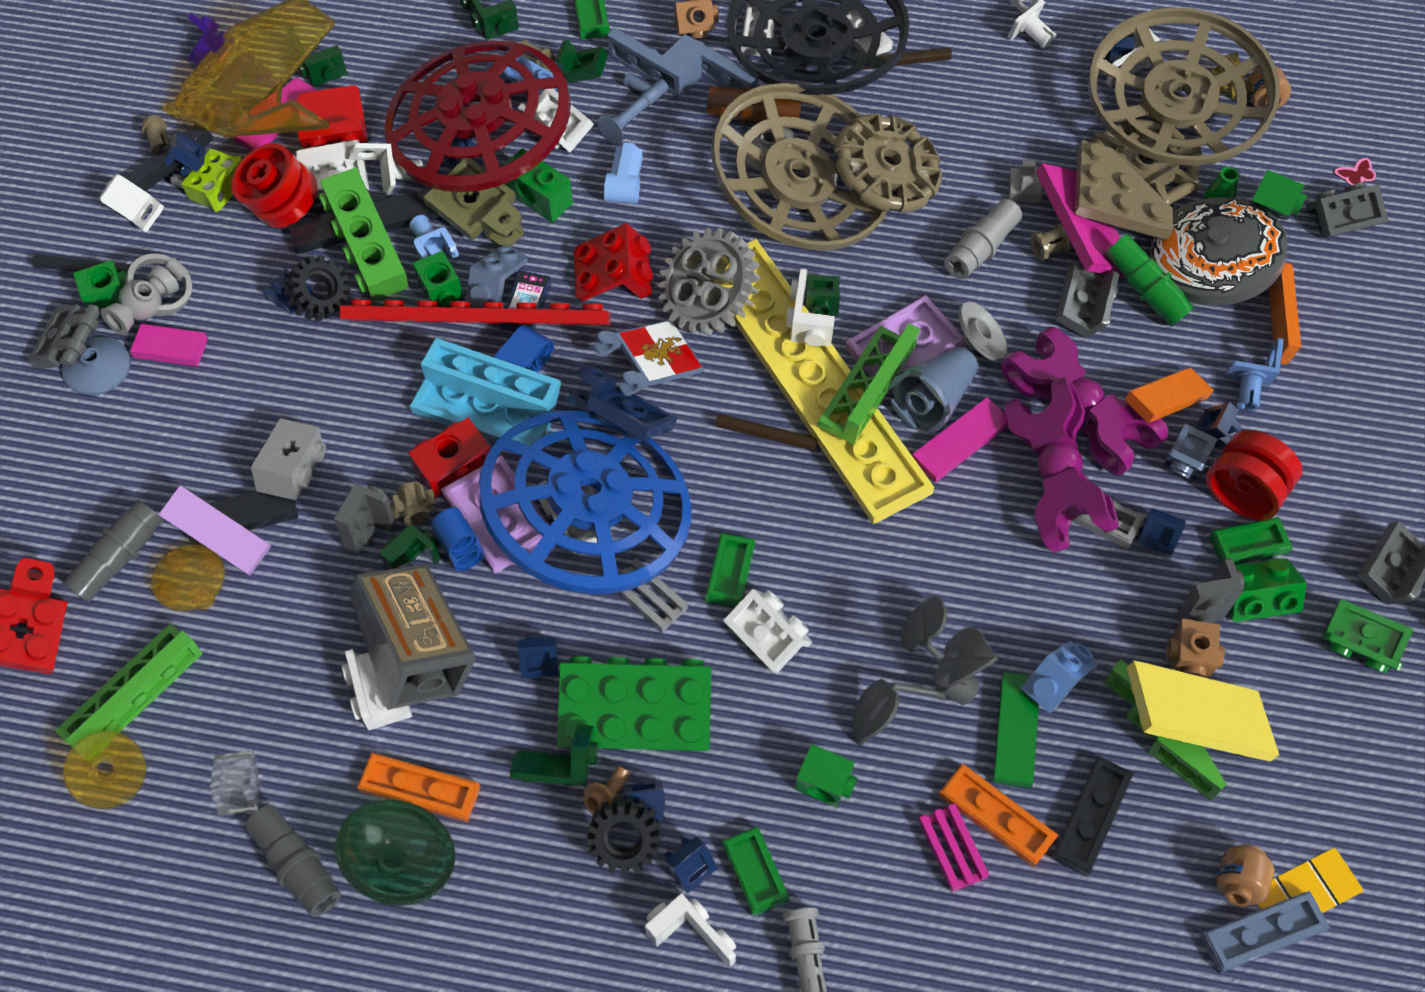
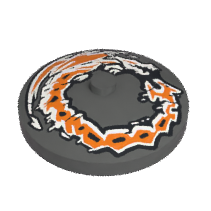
(1222, 250)

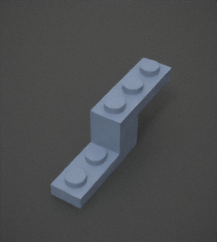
(680, 65)

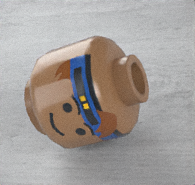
(1257, 90)
(1245, 875)

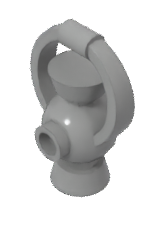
(142, 298)

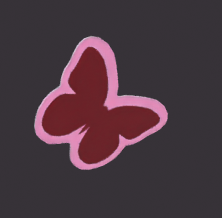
(1358, 174)

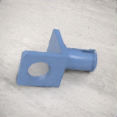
(1254, 376)

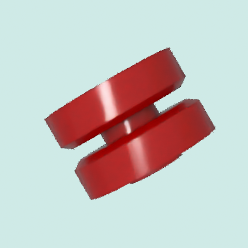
(274, 185)
(1254, 474)

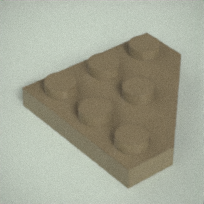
(1116, 194)

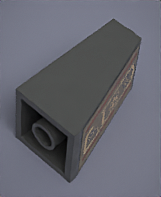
(411, 635)

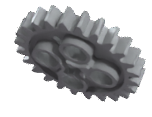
(716, 252)

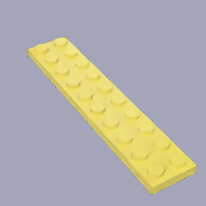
(879, 465)

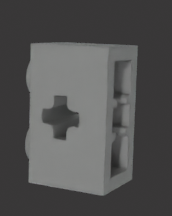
(288, 459)

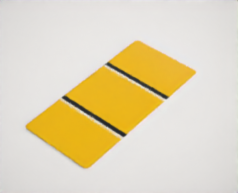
(1324, 876)

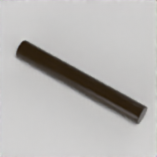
(920, 57)
(766, 432)

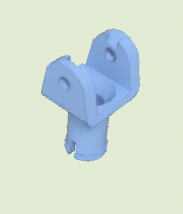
(430, 240)

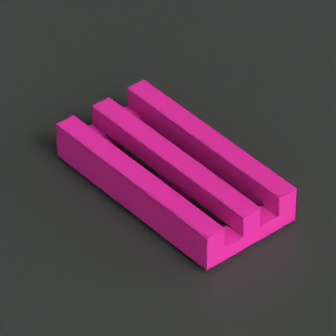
(940, 817)

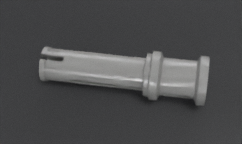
(806, 948)

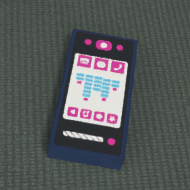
(527, 289)

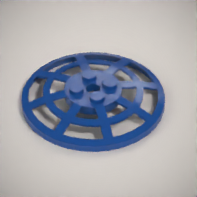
(580, 509)

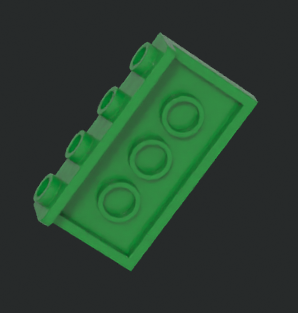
(636, 704)

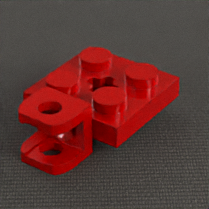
(30, 604)

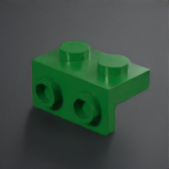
(1269, 590)
(1367, 635)

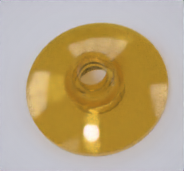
(101, 789)

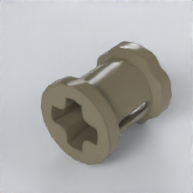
(1041, 246)

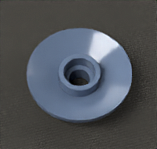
(103, 373)

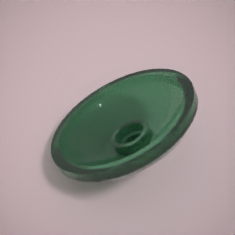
(400, 837)

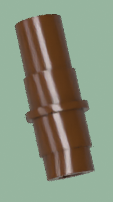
(720, 98)

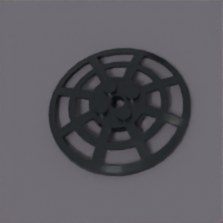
(833, 46)

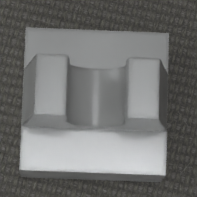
(1024, 184)

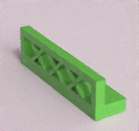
(874, 387)
(137, 691)

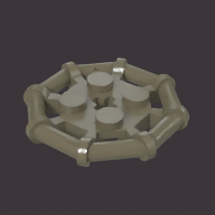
(1157, 173)

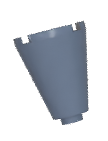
(933, 388)

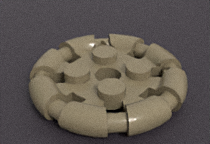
(887, 138)

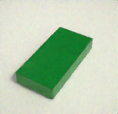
(591, 18)
(1251, 541)
(730, 570)
(755, 871)

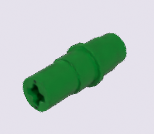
(1149, 280)

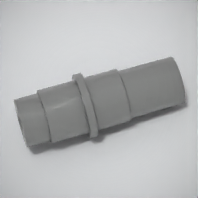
(982, 240)

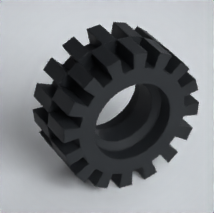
(329, 275)
(619, 857)

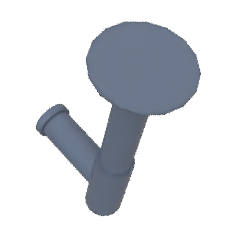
(612, 127)

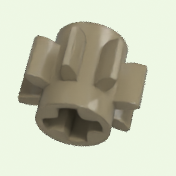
(413, 504)

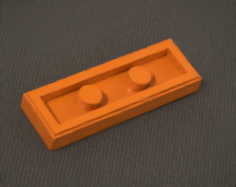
(1285, 313)
(1168, 395)
(419, 785)
(998, 815)

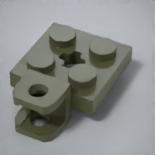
(489, 213)

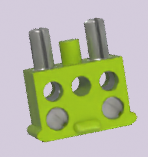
(212, 182)

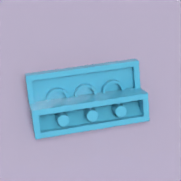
(485, 389)

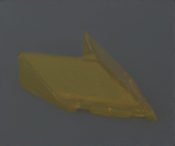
(242, 82)

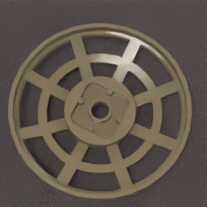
(1186, 76)
(779, 164)

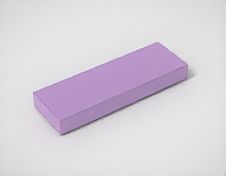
(214, 530)

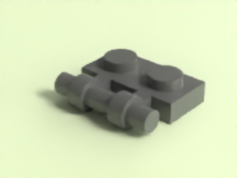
(65, 336)

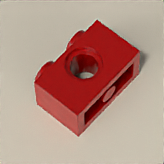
(457, 438)

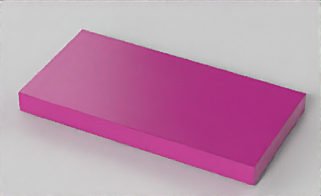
(1087, 236)

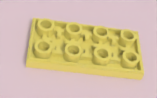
(1201, 711)

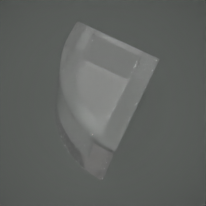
(235, 783)

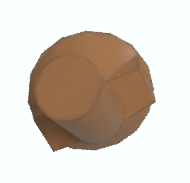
(597, 793)

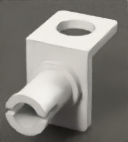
(1031, 24)
(388, 166)
(131, 202)

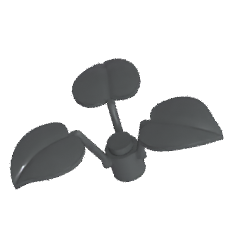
(963, 658)

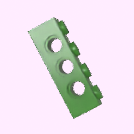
(348, 191)

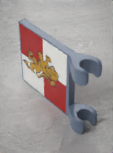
(655, 352)

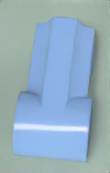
(624, 180)

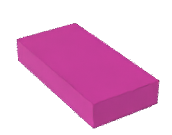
(169, 345)

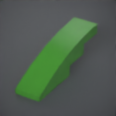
(1185, 759)

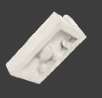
(768, 629)
(369, 700)

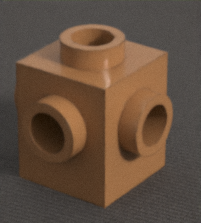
(684, 17)
(1195, 648)

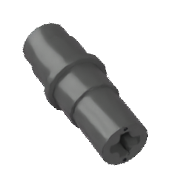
(113, 550)
(293, 861)

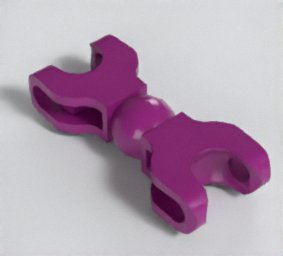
(1106, 419)
(1060, 465)

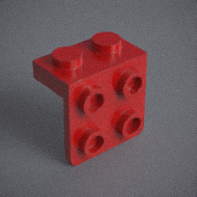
(342, 110)
(613, 260)

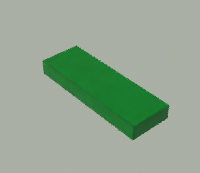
(1015, 733)

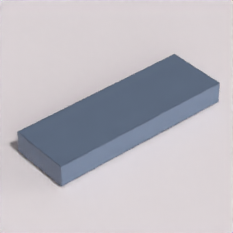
(1264, 931)

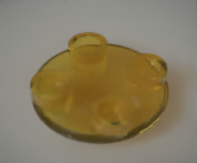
(188, 578)

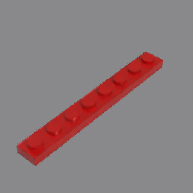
(462, 313)

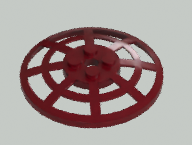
(478, 119)

